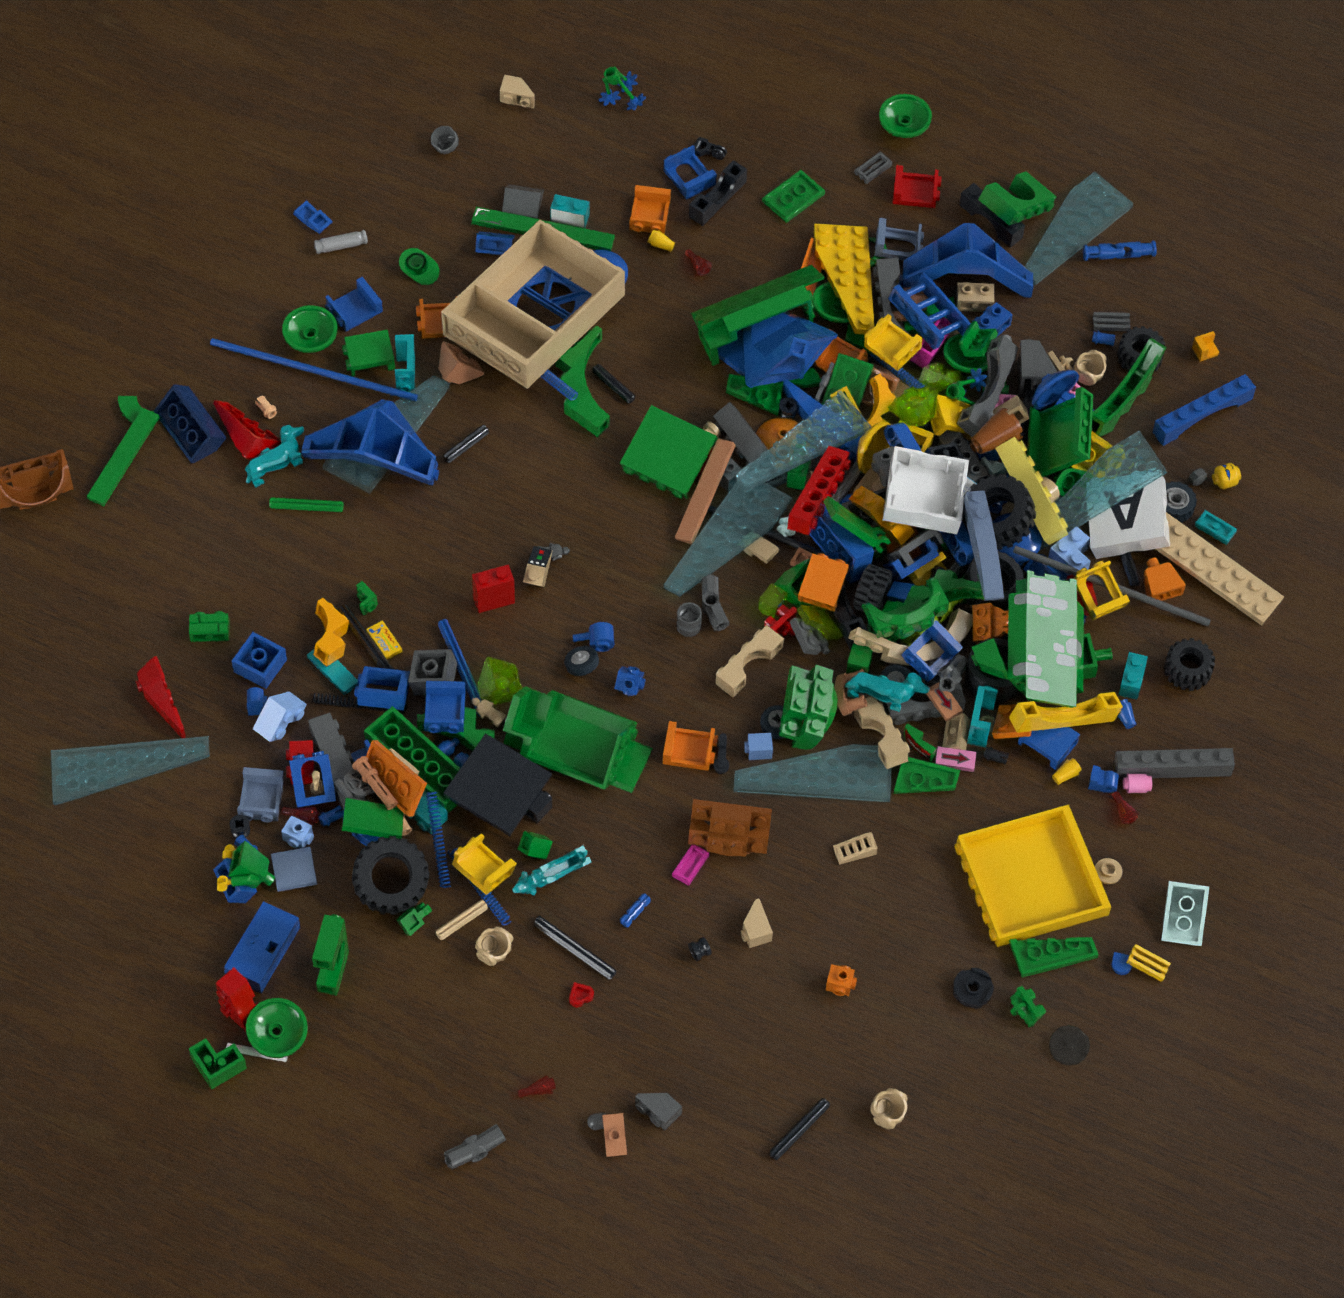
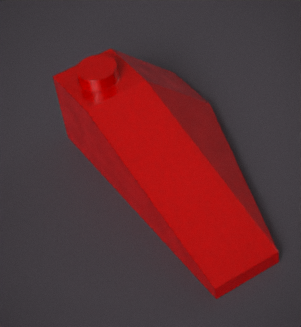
(244, 432)
(154, 688)

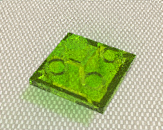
(938, 377)
(915, 405)
(498, 681)

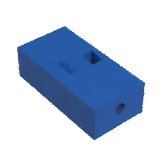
(263, 945)

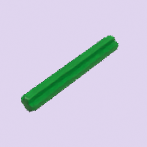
(306, 504)

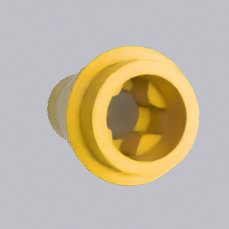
(659, 240)
(1067, 771)

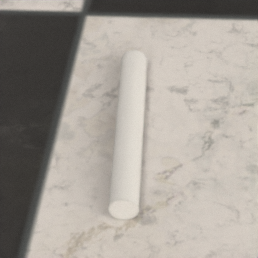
(251, 1051)

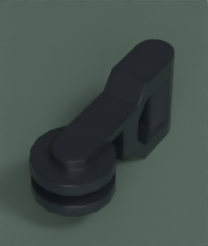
(717, 150)
(721, 764)

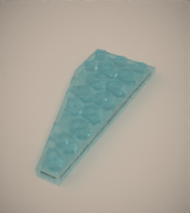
(1082, 217)
(1110, 480)
(731, 529)
(836, 773)

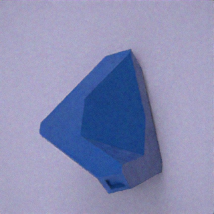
(967, 251)
(782, 348)
(378, 438)

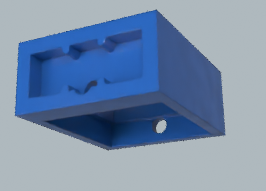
(382, 698)

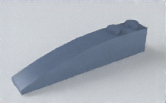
(983, 544)

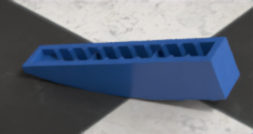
(805, 409)

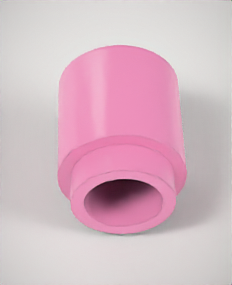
(1137, 783)

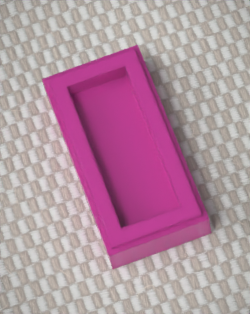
(690, 864)

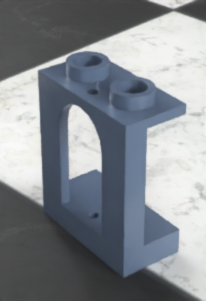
(893, 233)

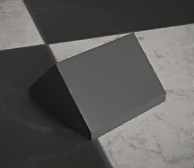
(522, 201)

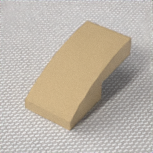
(762, 549)

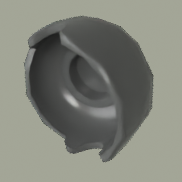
(444, 139)

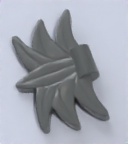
(824, 381)

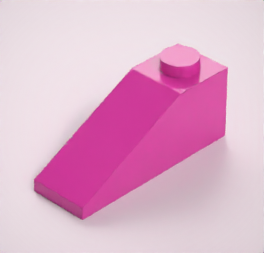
(926, 353)

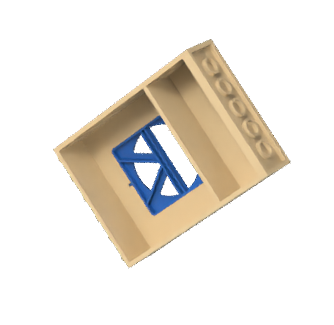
(499, 333)

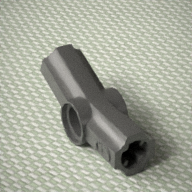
(714, 612)
(951, 673)
(474, 1147)

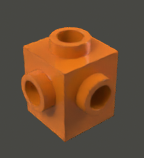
(841, 980)

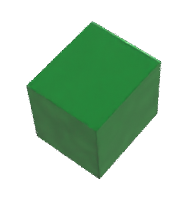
(859, 658)

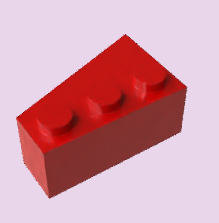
(235, 997)

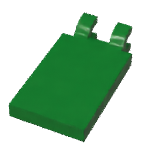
(856, 524)

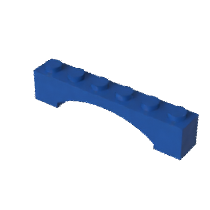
(1175, 423)

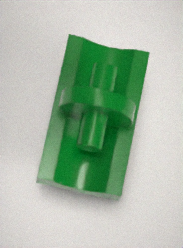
(1024, 1006)

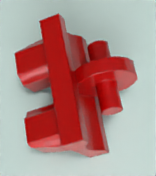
(782, 626)

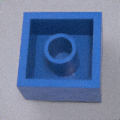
(259, 660)

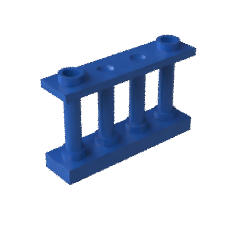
(919, 320)

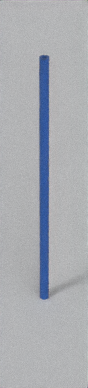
(313, 369)

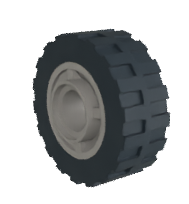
(1180, 501)

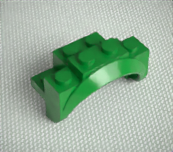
(910, 617)
(808, 698)

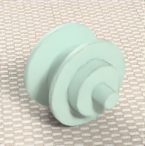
(782, 528)

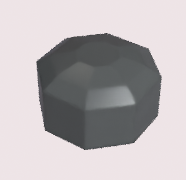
(1197, 477)

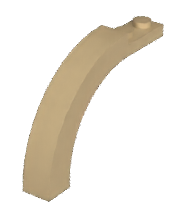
(957, 626)

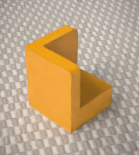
(1204, 346)

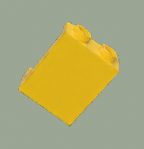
(892, 343)
(947, 415)
(482, 865)

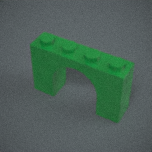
(1032, 202)
(331, 954)

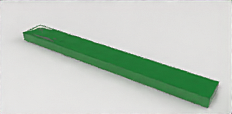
(521, 224)

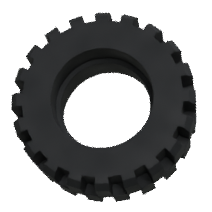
(1022, 516)
(397, 849)

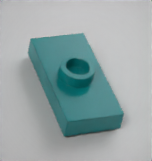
(1215, 527)

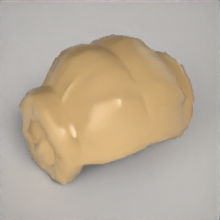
(1090, 367)
(493, 945)
(889, 1108)

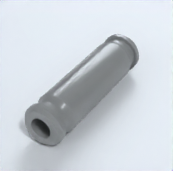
(340, 242)

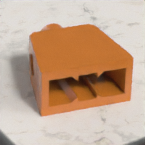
(1162, 580)

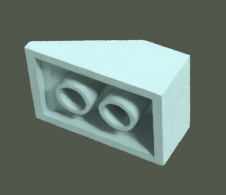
(1185, 913)

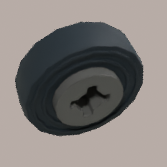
(769, 721)

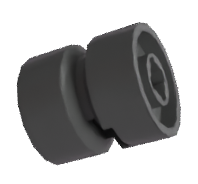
(689, 619)

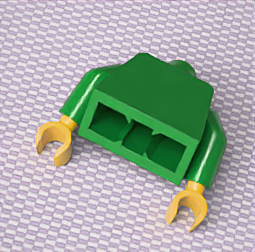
(247, 867)

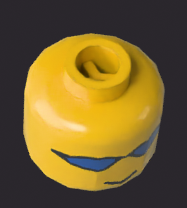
(1226, 476)

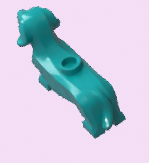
(277, 457)
(885, 689)
(551, 871)

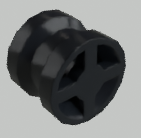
(784, 411)
(239, 830)
(699, 949)

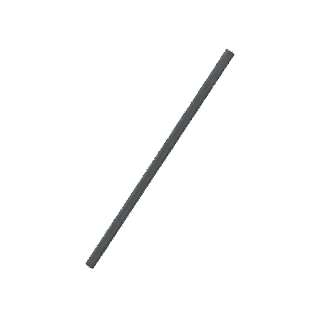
(1097, 580)

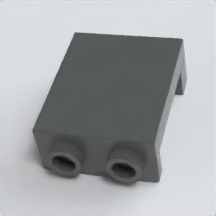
(902, 551)

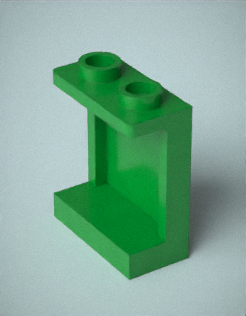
(368, 351)

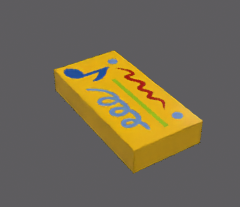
(384, 640)

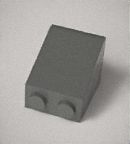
(1032, 366)

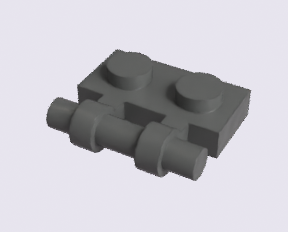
(809, 638)

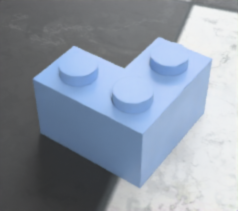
(1070, 550)
(277, 714)

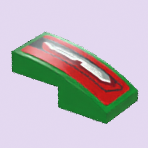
(915, 740)

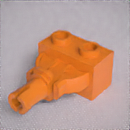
(989, 622)

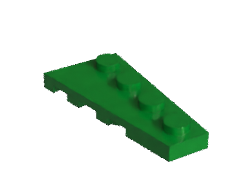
(1050, 954)

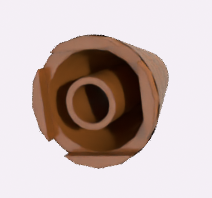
(996, 431)

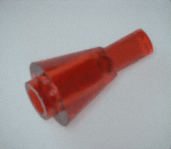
(700, 264)
(1127, 813)
(306, 814)
(542, 1086)

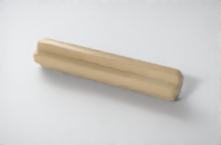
(462, 919)

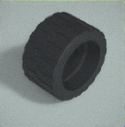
(1009, 572)
(975, 678)

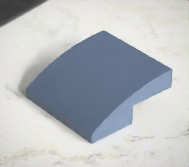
(294, 869)

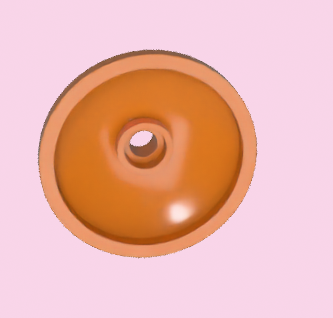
(770, 430)

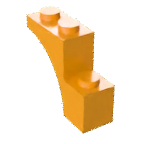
(882, 399)
(874, 506)
(330, 646)

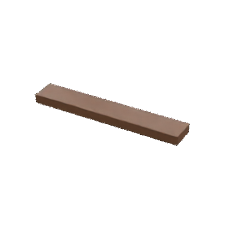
(705, 491)

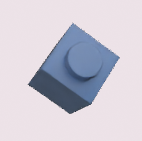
(759, 746)

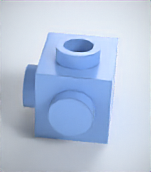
(297, 833)

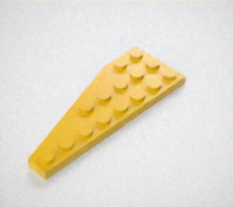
(847, 263)

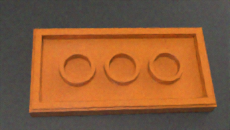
(397, 777)

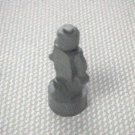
(557, 552)

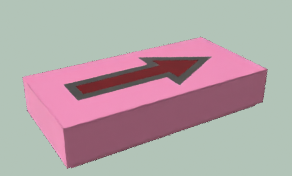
(956, 758)

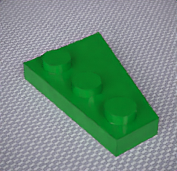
(924, 776)

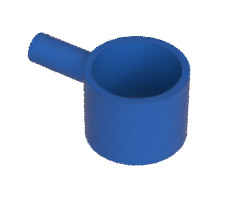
(599, 635)

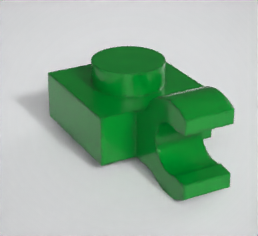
(412, 919)

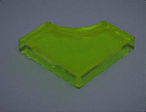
(821, 620)

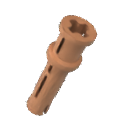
(371, 777)

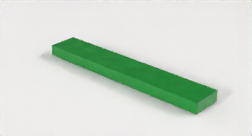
(123, 457)

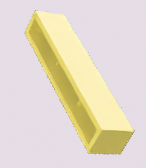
(1021, 467)

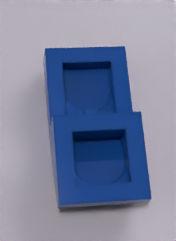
(312, 218)

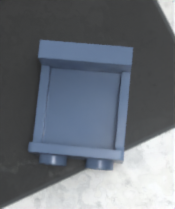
(261, 794)

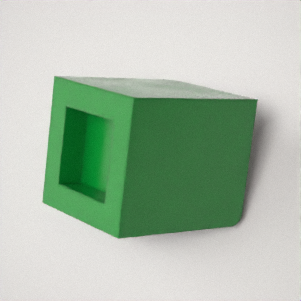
(535, 845)

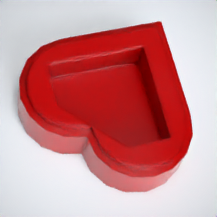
(580, 994)

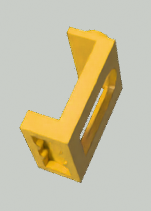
(1102, 570)

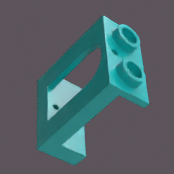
(405, 352)
(980, 729)

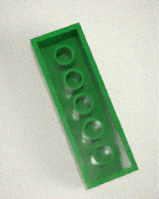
(402, 736)

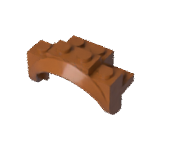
(32, 483)
(729, 828)

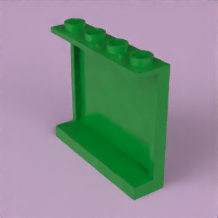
(1061, 434)
(667, 452)

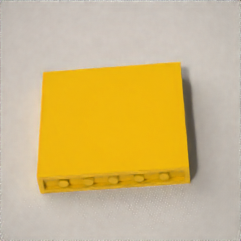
(1032, 875)

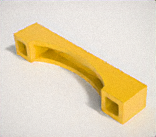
(1100, 709)

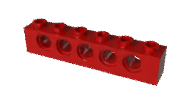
(820, 485)

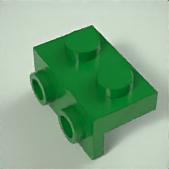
(976, 340)

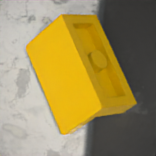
(923, 573)

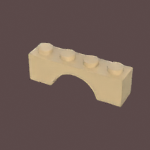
(764, 645)
(891, 748)

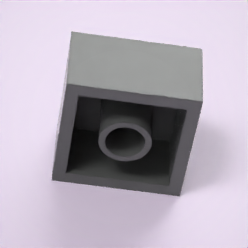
(431, 666)

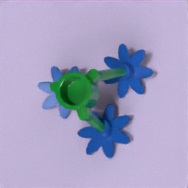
(613, 76)
(956, 391)

